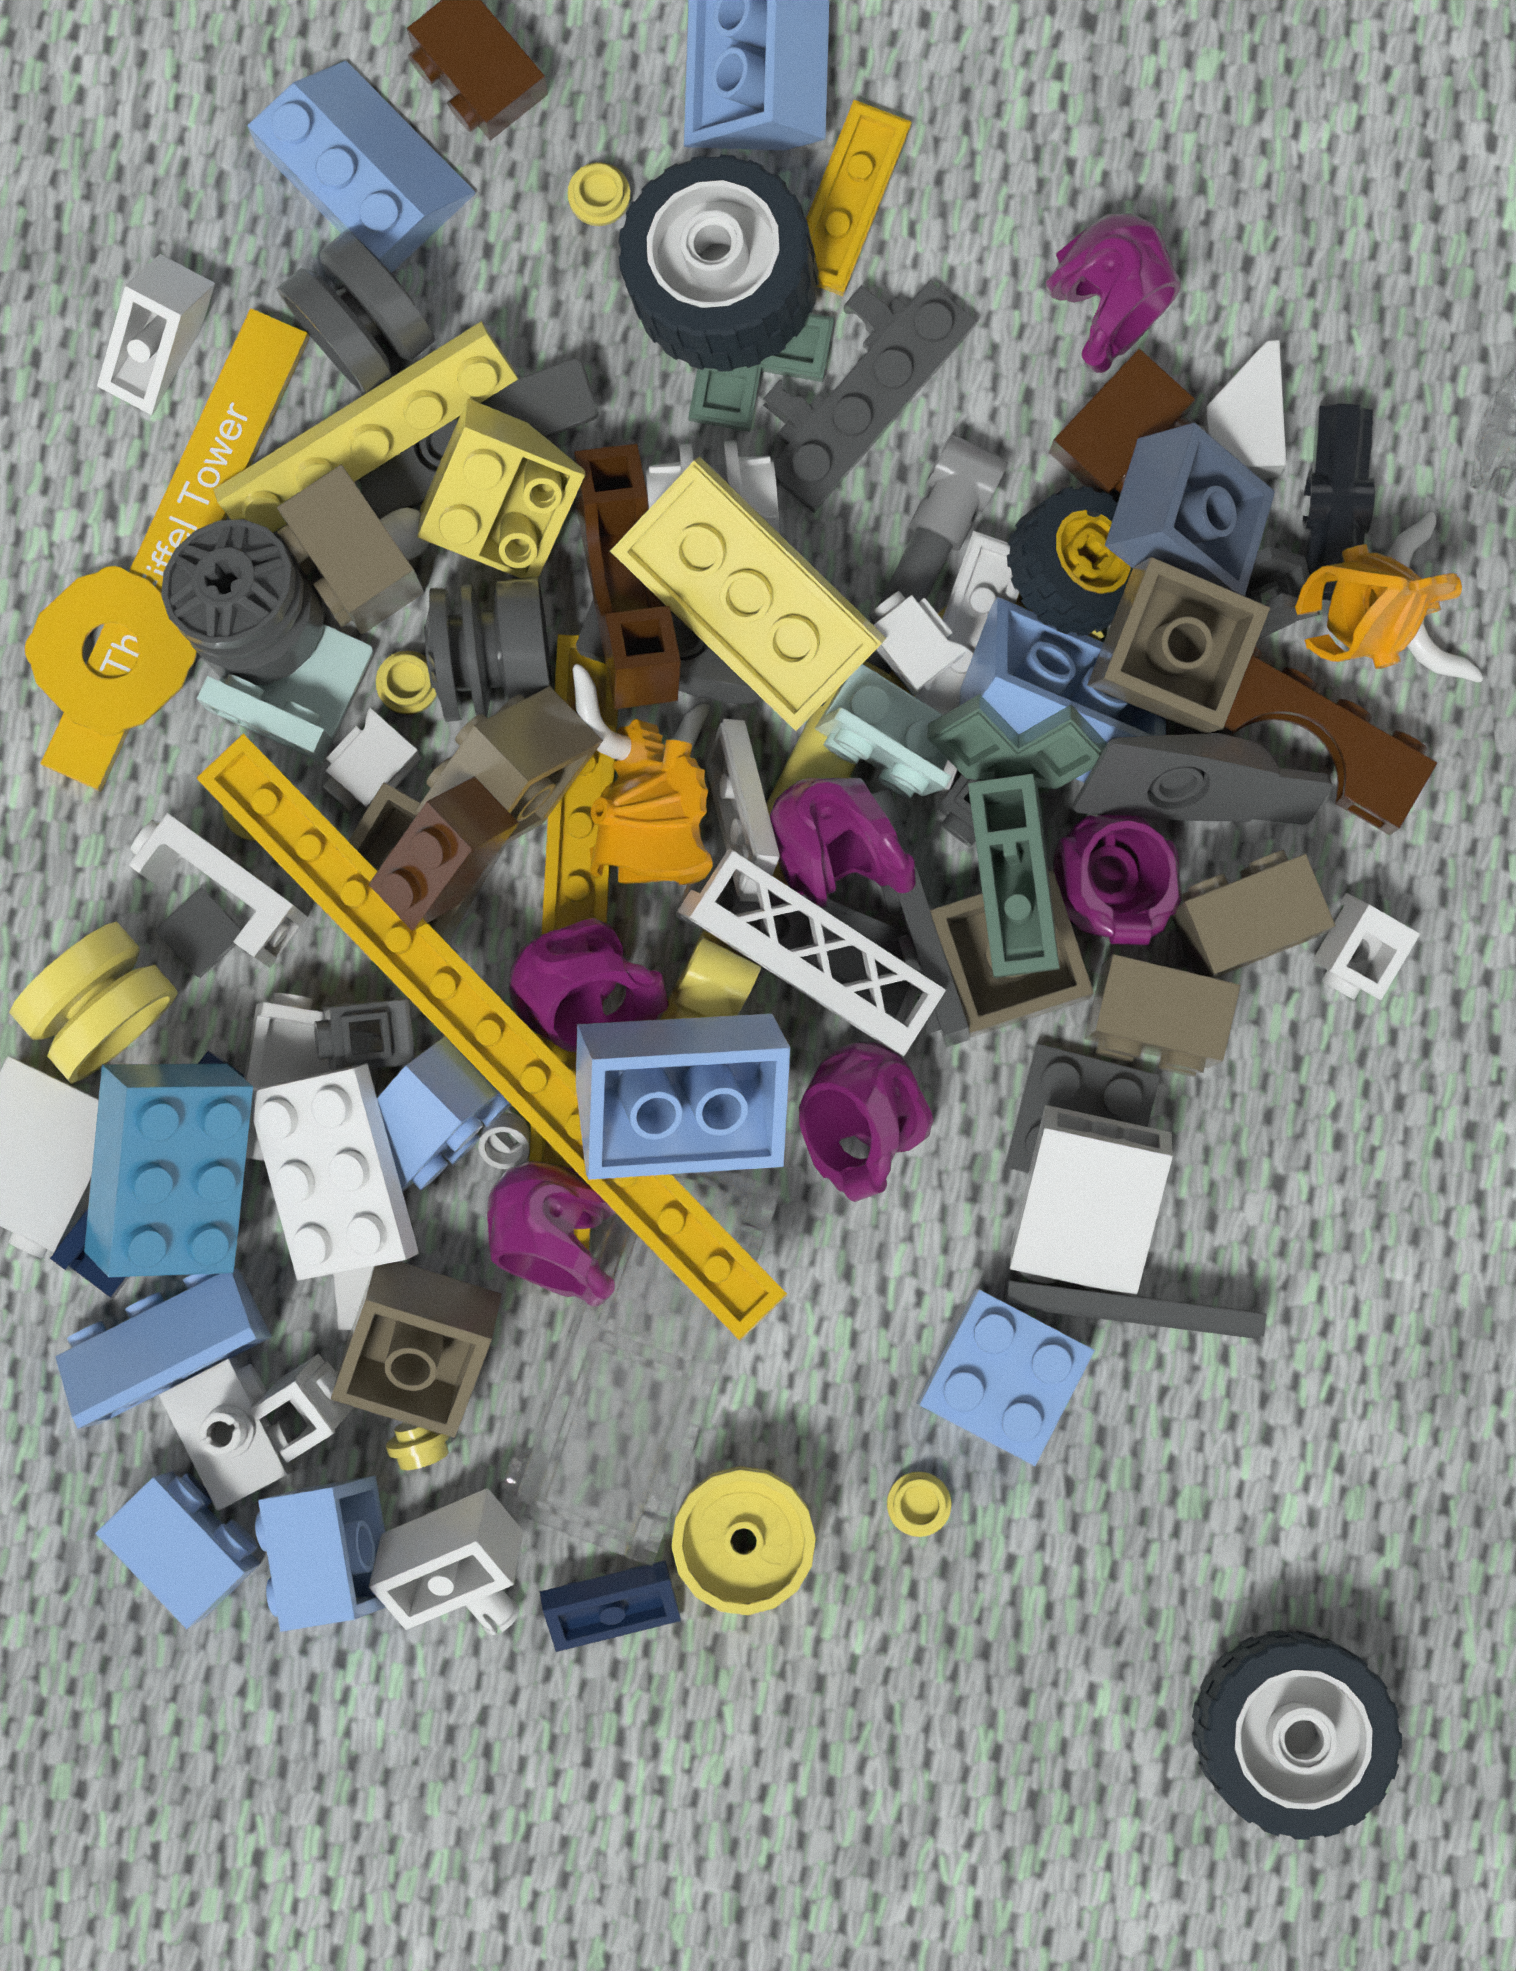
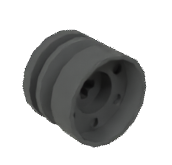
(242, 601)
(487, 647)

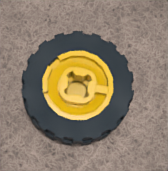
(1064, 564)

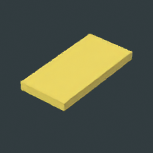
(747, 593)

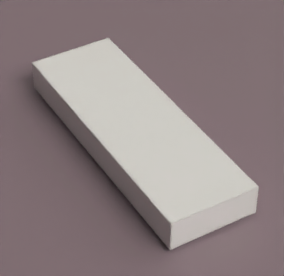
(741, 803)

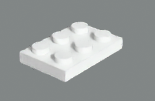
(332, 1172)

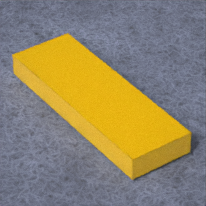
(853, 191)

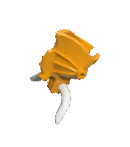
(1383, 606)
(656, 805)

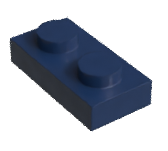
(610, 1606)

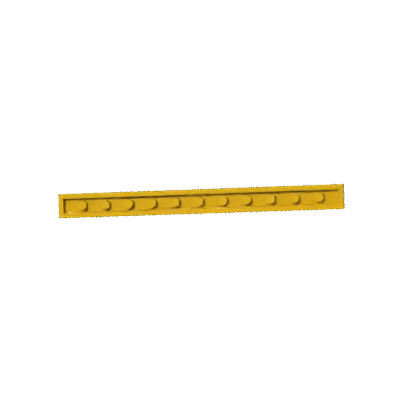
(484, 1031)

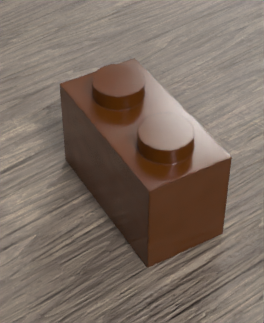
(477, 64)
(1129, 406)
(443, 853)

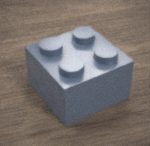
(1191, 508)

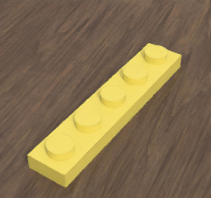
(372, 426)

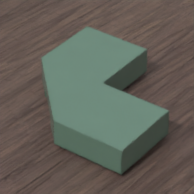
(730, 396)
(987, 746)

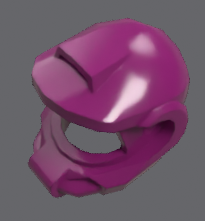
(1130, 271)
(836, 830)
(1118, 878)
(570, 972)
(866, 1095)
(533, 1228)

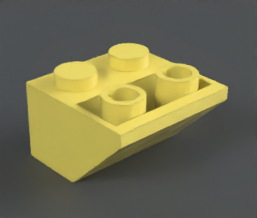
(499, 492)

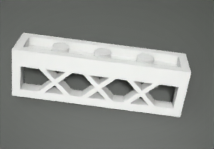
(802, 975)

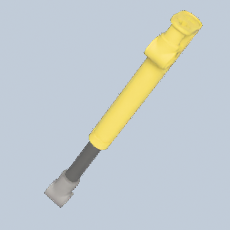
(962, 481)

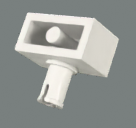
(222, 1437)
(449, 1562)

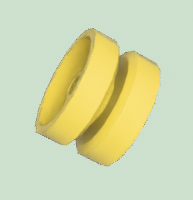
(93, 1001)
(704, 1546)

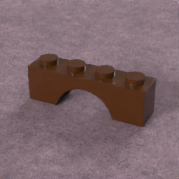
(631, 619)
(1374, 770)

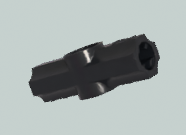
(1339, 486)

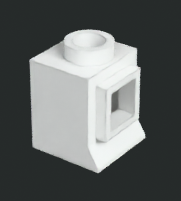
(915, 641)
(368, 760)
(310, 1392)

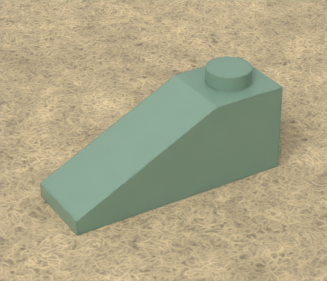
(1014, 875)

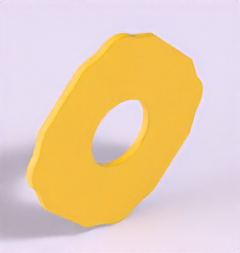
(59, 639)

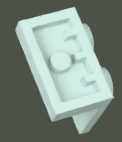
(303, 707)
(888, 730)

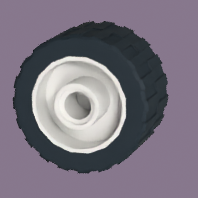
(719, 262)
(1296, 1734)

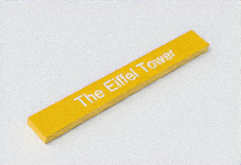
(218, 450)

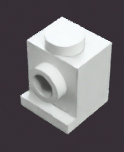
(1383, 953)

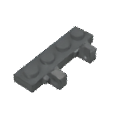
(902, 356)

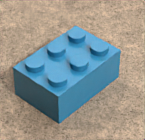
(168, 1169)

